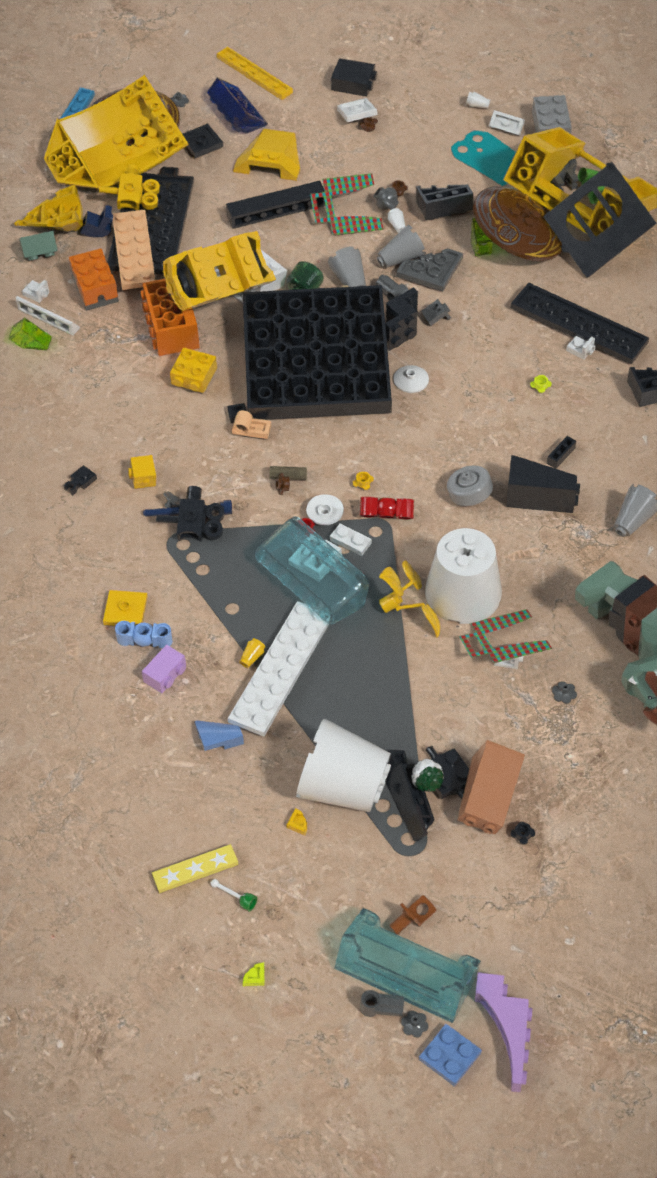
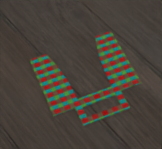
(345, 224)
(505, 652)

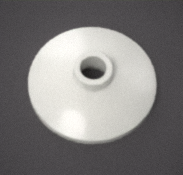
(411, 379)
(325, 504)

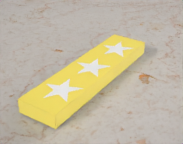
(195, 868)

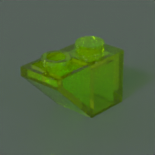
(479, 241)
(29, 336)

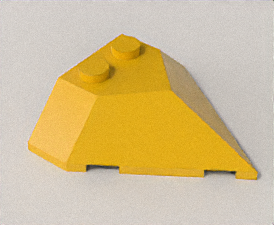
(59, 213)

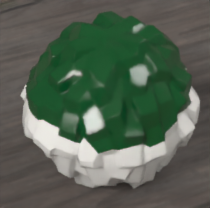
(427, 775)

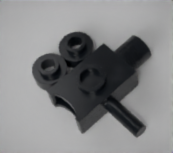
(193, 516)

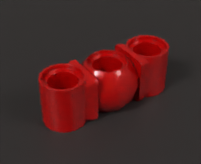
(386, 508)

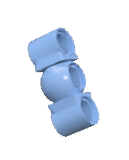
(134, 634)

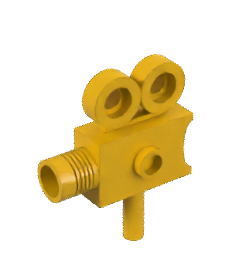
(131, 190)

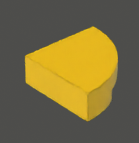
(297, 822)

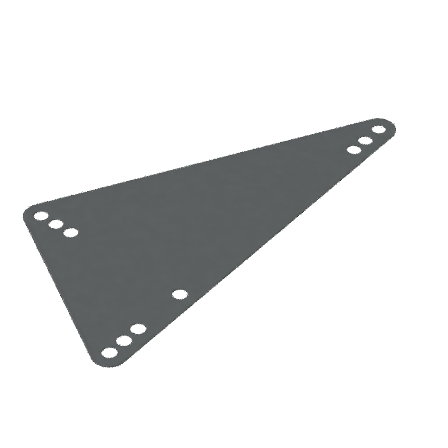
(357, 667)

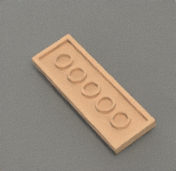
(133, 249)

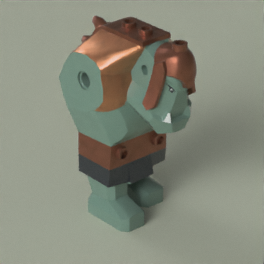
(634, 616)

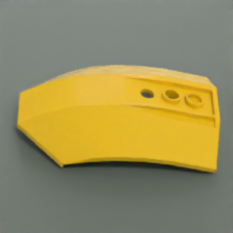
(92, 144)

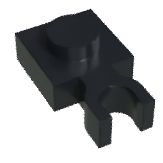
(81, 478)

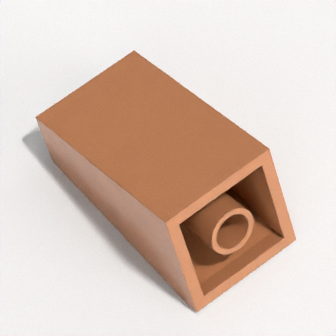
(490, 787)

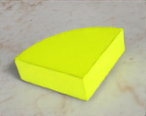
(255, 976)

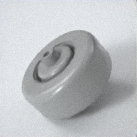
(469, 485)

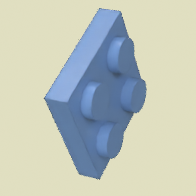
(450, 1055)

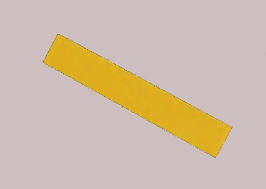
(254, 73)

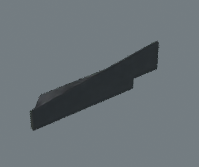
(410, 800)

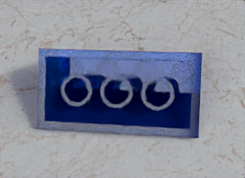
(235, 106)

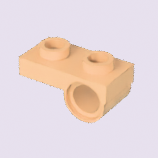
(249, 426)

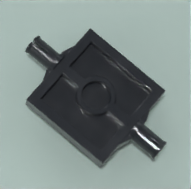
(454, 772)

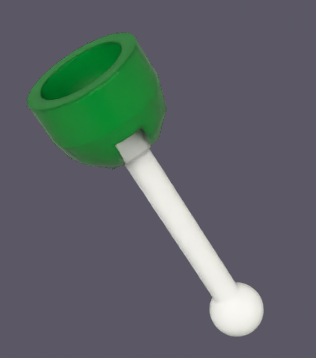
(247, 900)

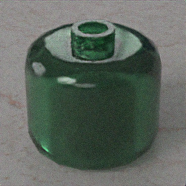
(304, 276)

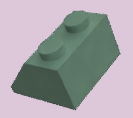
(38, 244)

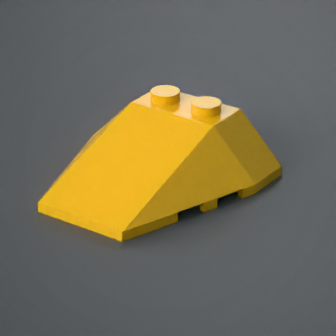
(271, 150)

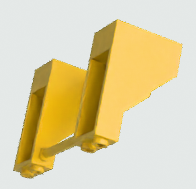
(545, 155)

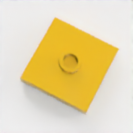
(124, 607)

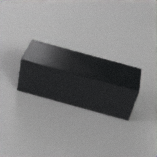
(561, 452)

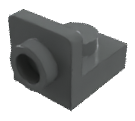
(436, 311)

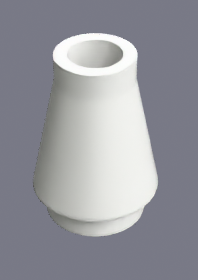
(477, 100)
(396, 218)

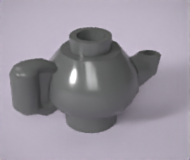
(386, 198)

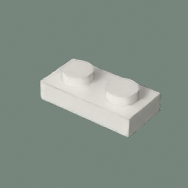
(507, 122)
(350, 539)

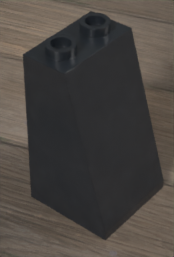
(541, 487)

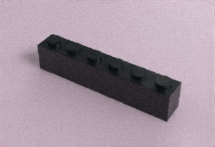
(273, 204)

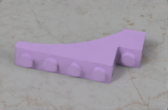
(511, 1019)

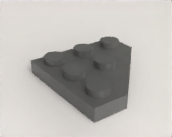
(431, 269)

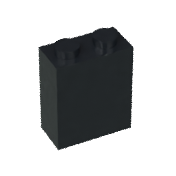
(353, 77)

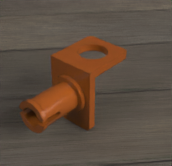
(410, 915)

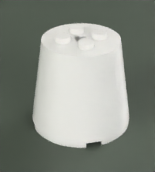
(464, 577)
(343, 769)

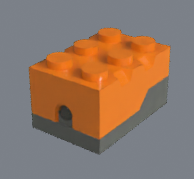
(93, 279)

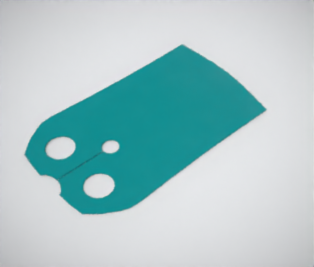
(492, 161)

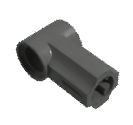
(390, 287)
(384, 1004)

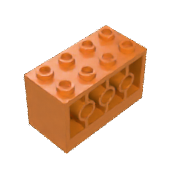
(169, 324)

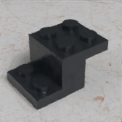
(401, 318)

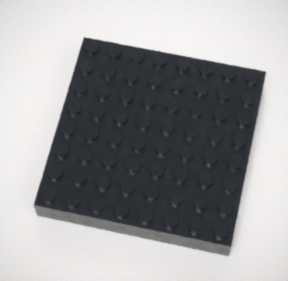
(316, 352)

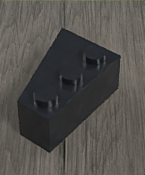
(443, 202)
(643, 385)

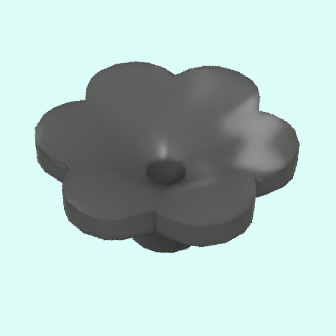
(180, 99)
(172, 500)
(564, 692)
(414, 1024)

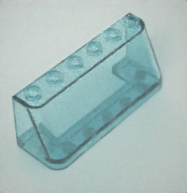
(313, 571)

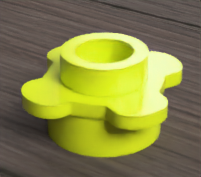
(540, 383)

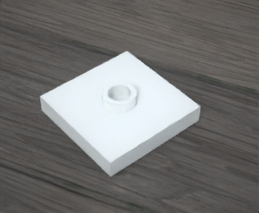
(357, 109)

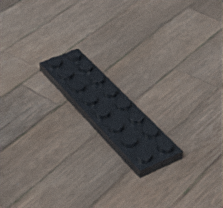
(580, 322)

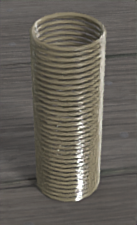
(288, 471)

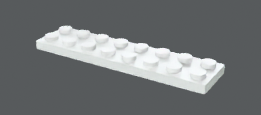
(278, 670)

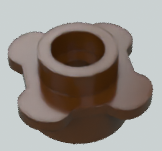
(368, 124)
(400, 187)
(282, 483)

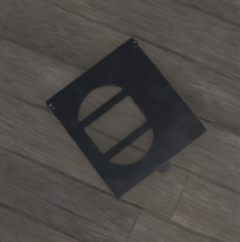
(625, 230)

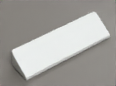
(46, 316)

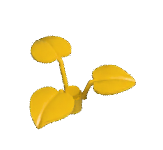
(395, 598)

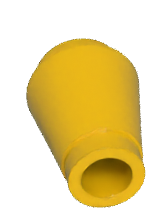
(252, 652)

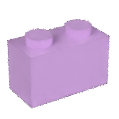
(164, 669)

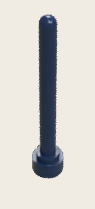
(227, 505)

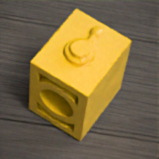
(142, 471)

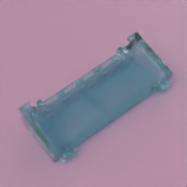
(405, 967)

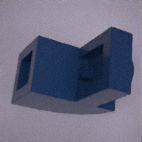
(97, 225)

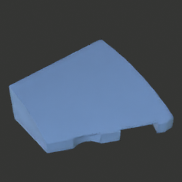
(218, 735)

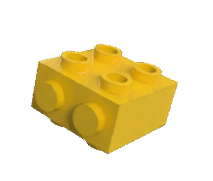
(193, 370)

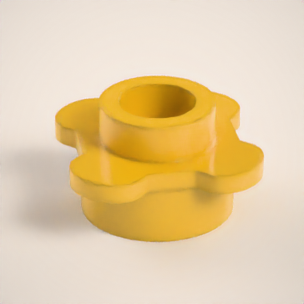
(363, 480)

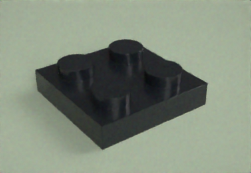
(202, 140)

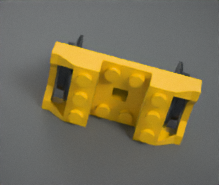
(192, 274)

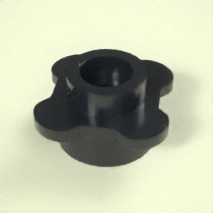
(523, 827)

